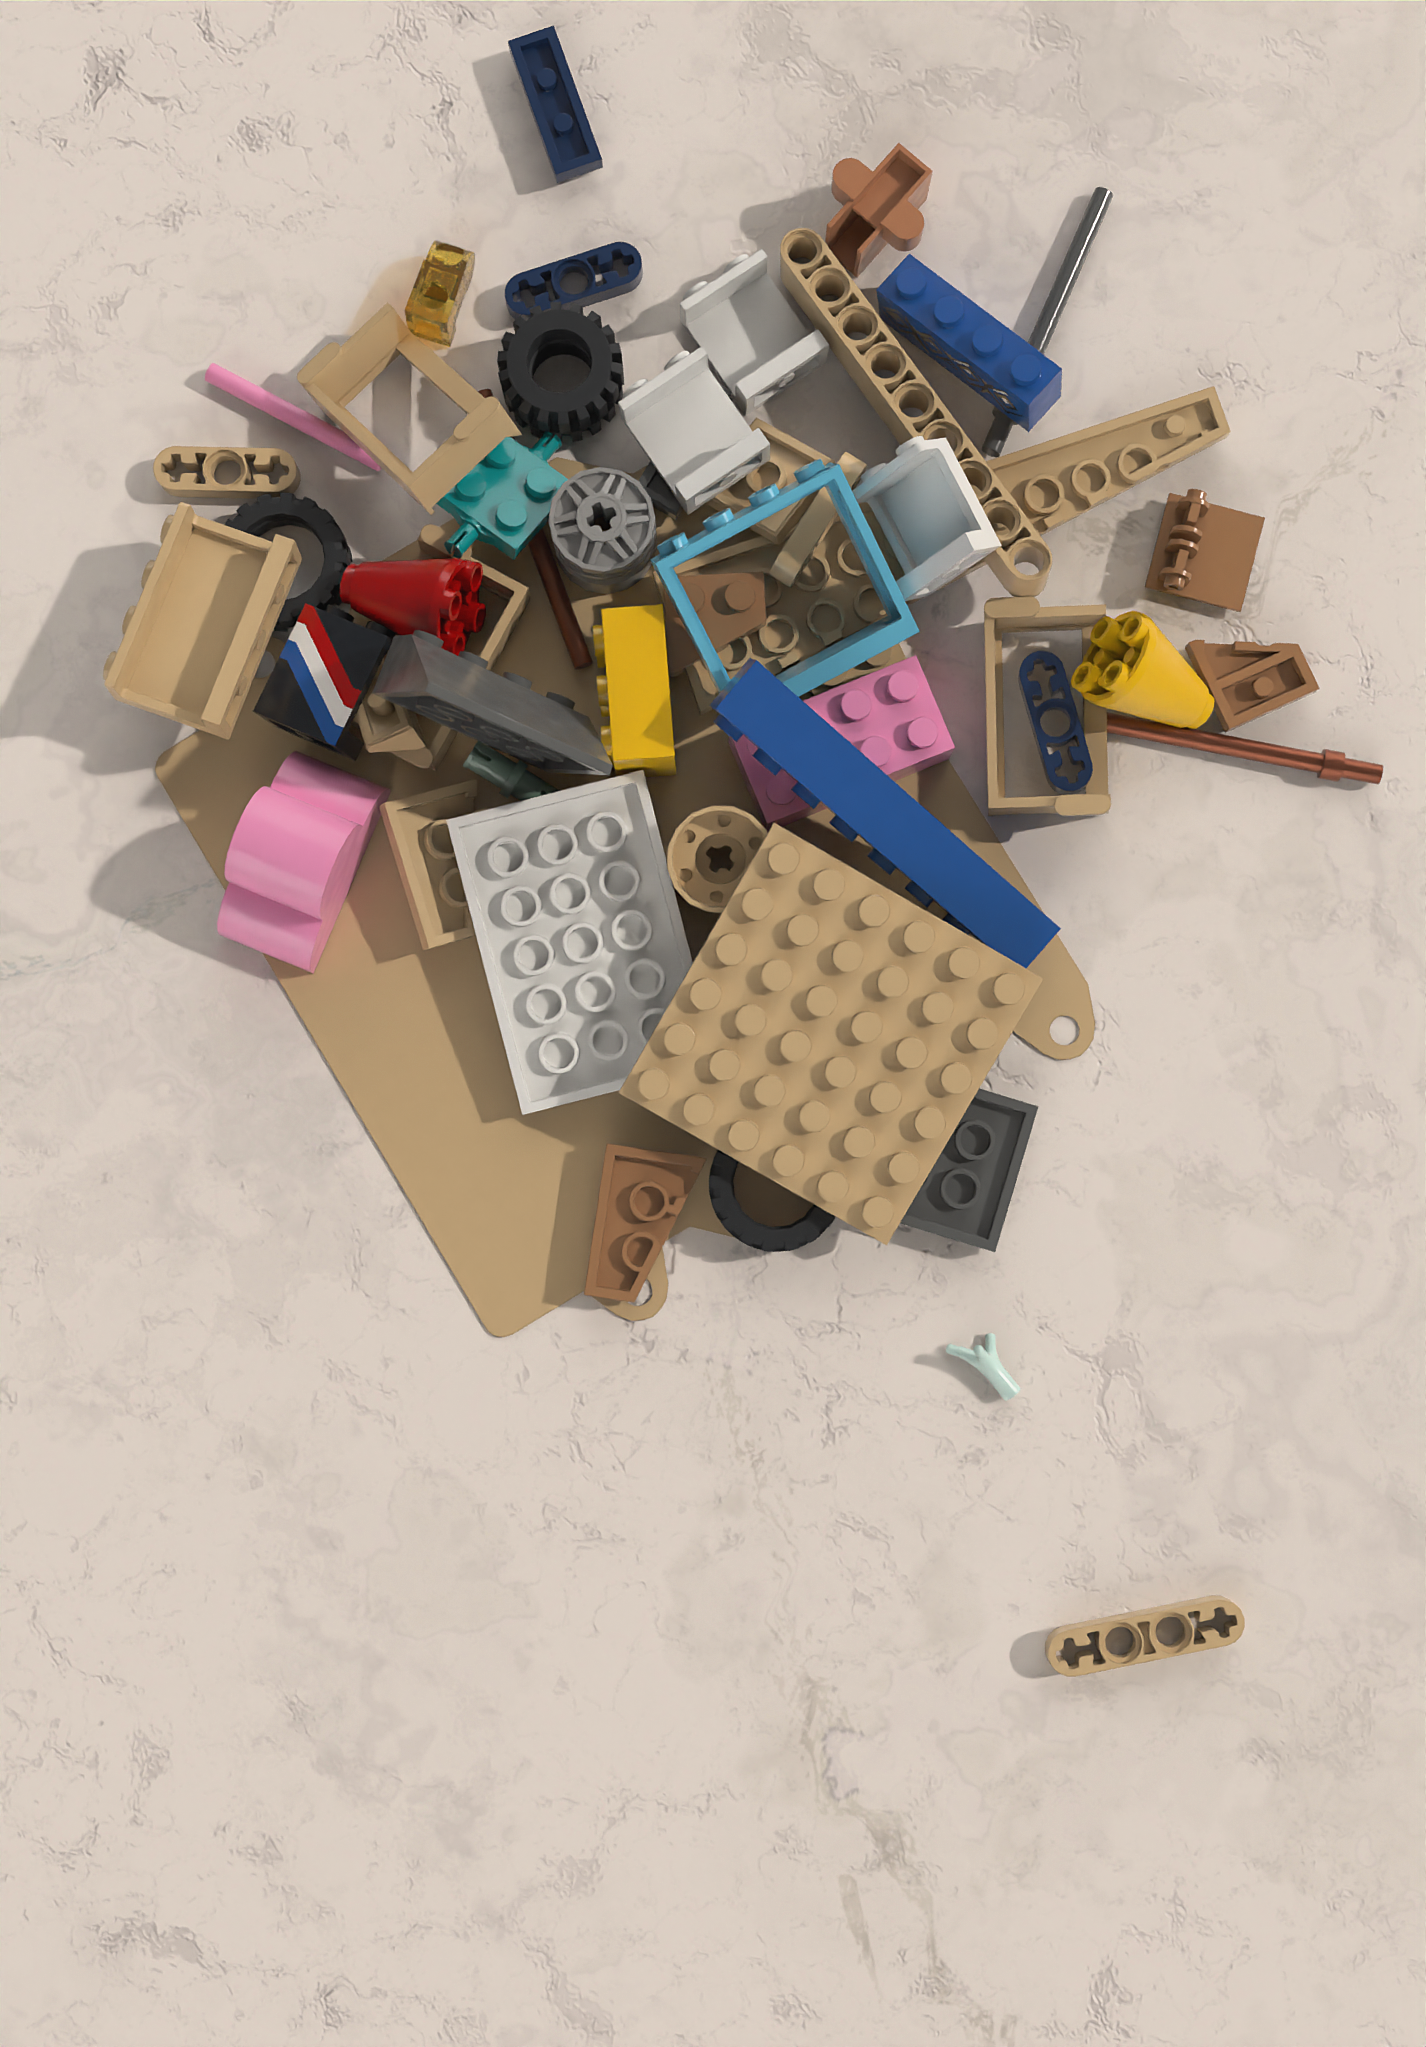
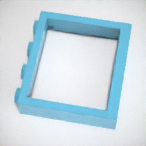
(835, 659)

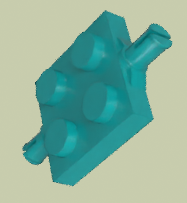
(504, 497)

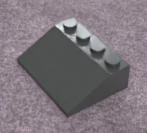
(490, 706)

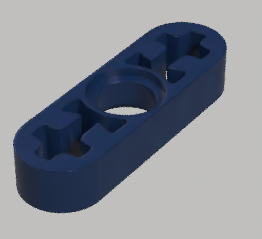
(582, 263)
(1032, 691)

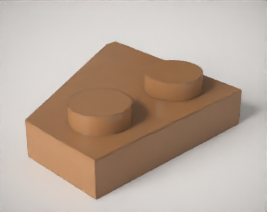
(727, 607)
(1251, 678)

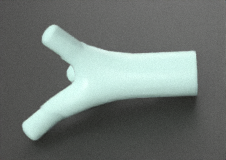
(988, 1364)

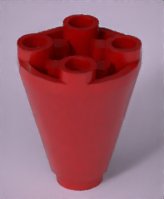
(419, 595)

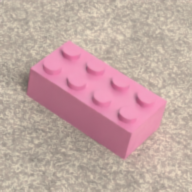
(881, 714)

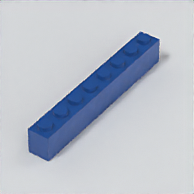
(881, 813)

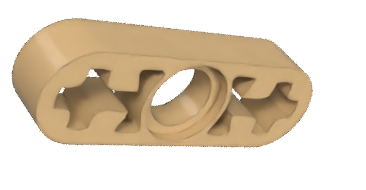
(191, 485)
(813, 526)

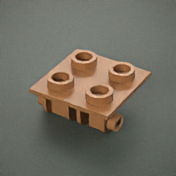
(1204, 551)

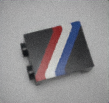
(324, 678)

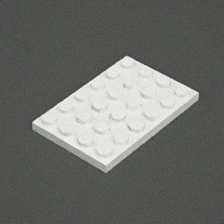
(573, 933)

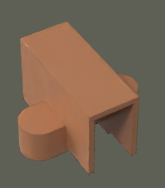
(877, 207)

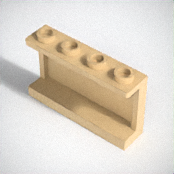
(201, 622)

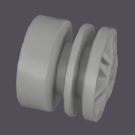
(611, 558)

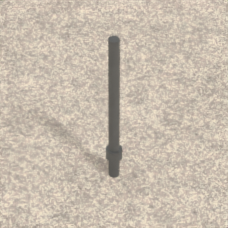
(1055, 303)

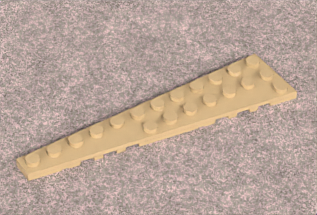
(1046, 481)

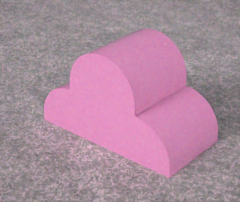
(297, 858)

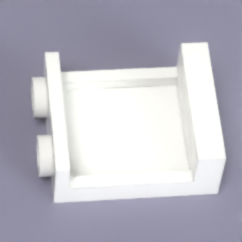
(927, 515)

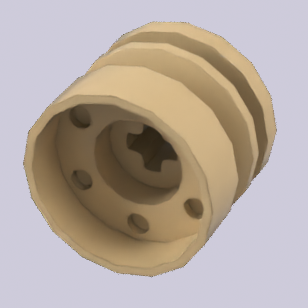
(688, 857)

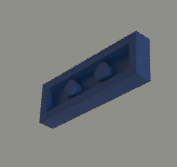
(555, 104)

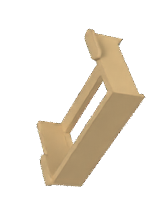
(343, 372)
(432, 547)
(1026, 615)

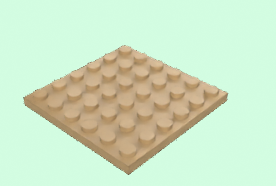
(830, 1034)

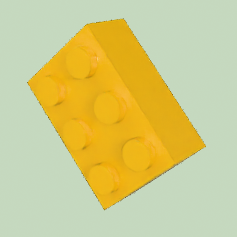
(635, 690)

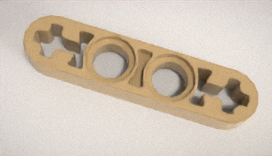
(1143, 1629)

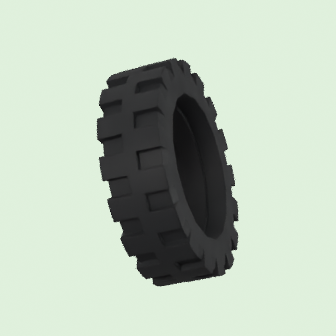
(304, 513)
(746, 1229)

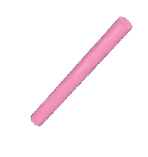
(287, 413)

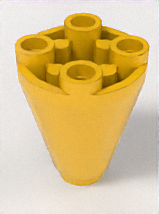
(1141, 673)

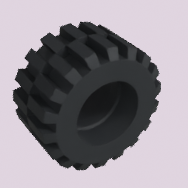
(551, 335)

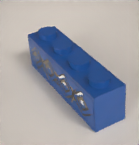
(969, 342)

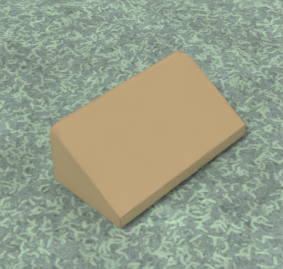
(386, 724)

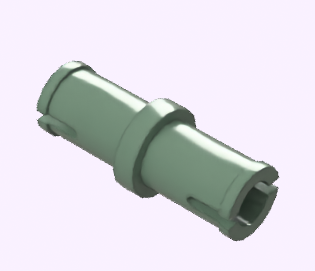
(507, 775)

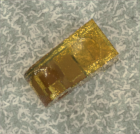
(439, 292)

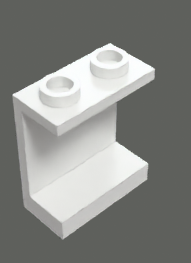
(751, 332)
(692, 430)

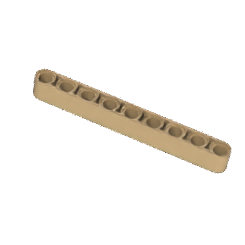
(903, 391)

